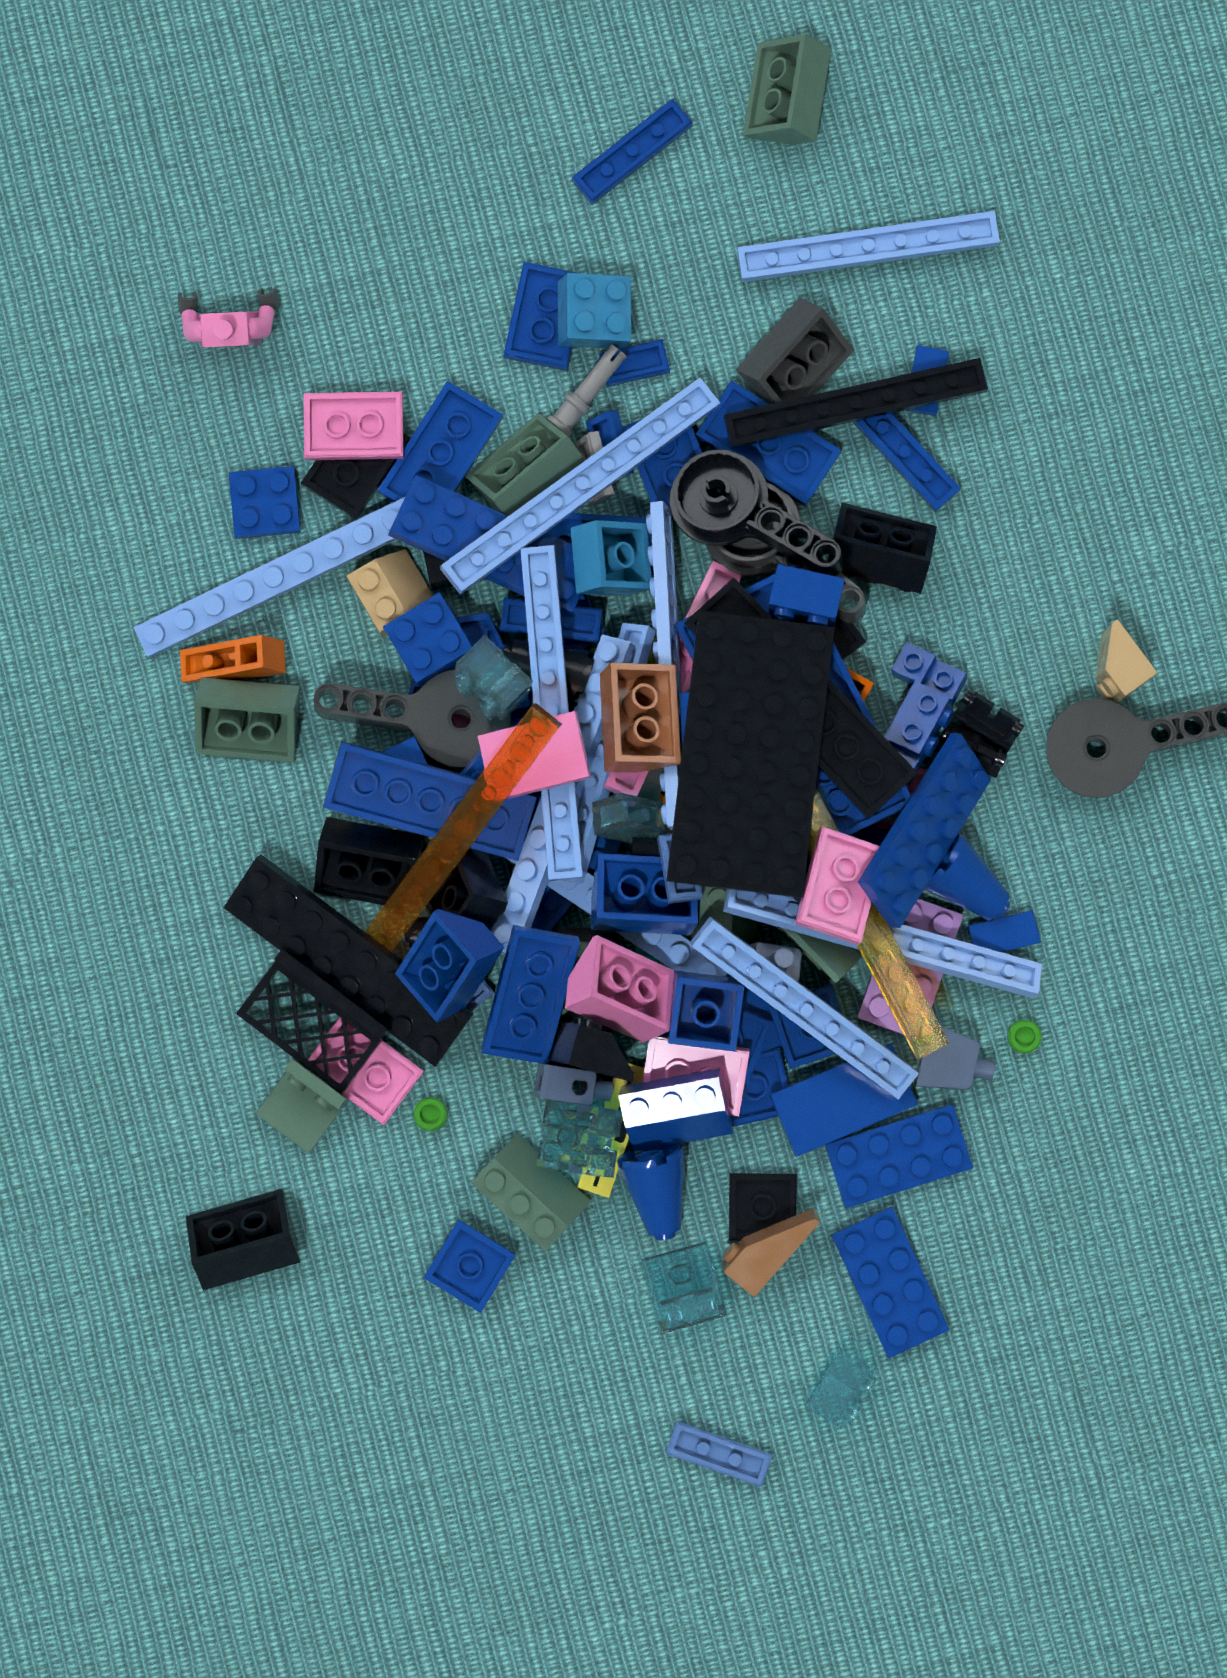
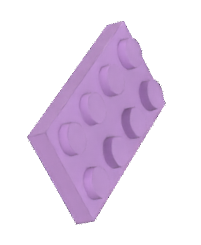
(927, 918)

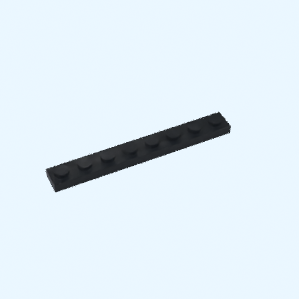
(855, 403)

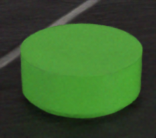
(1024, 1036)
(430, 1114)

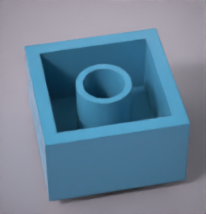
(594, 310)
(611, 558)

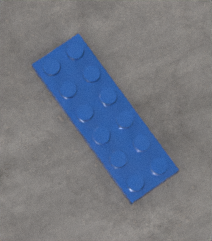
(448, 522)
(418, 798)
(924, 830)

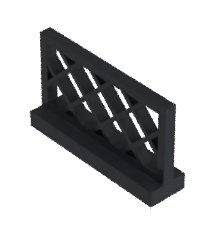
(333, 1000)

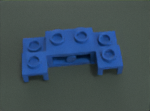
(925, 706)

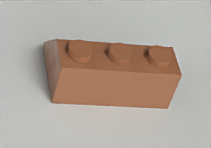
(639, 717)

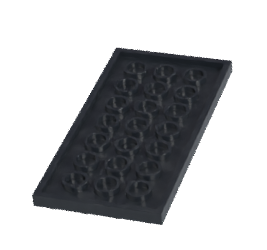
(750, 754)

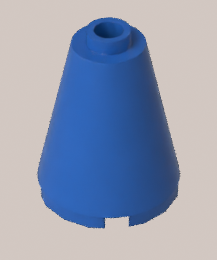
(969, 882)
(656, 1187)

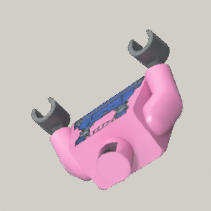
(230, 327)

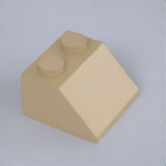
(389, 587)
(1120, 664)

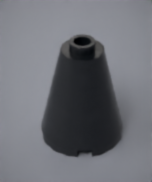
(577, 666)

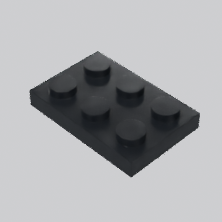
(348, 482)

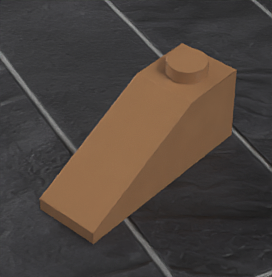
(764, 1252)

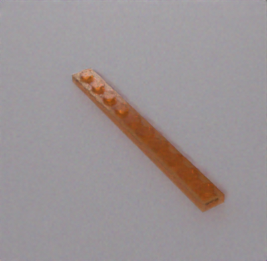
(464, 826)

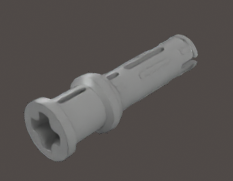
(577, 403)

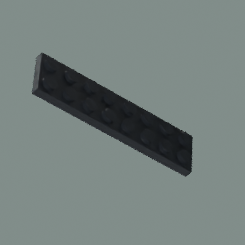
(851, 748)
(340, 955)

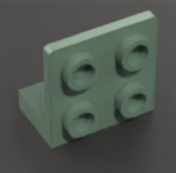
(302, 1106)

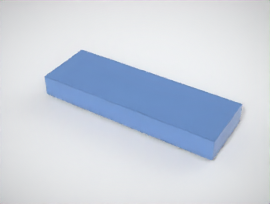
(718, 1453)

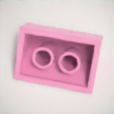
(621, 990)

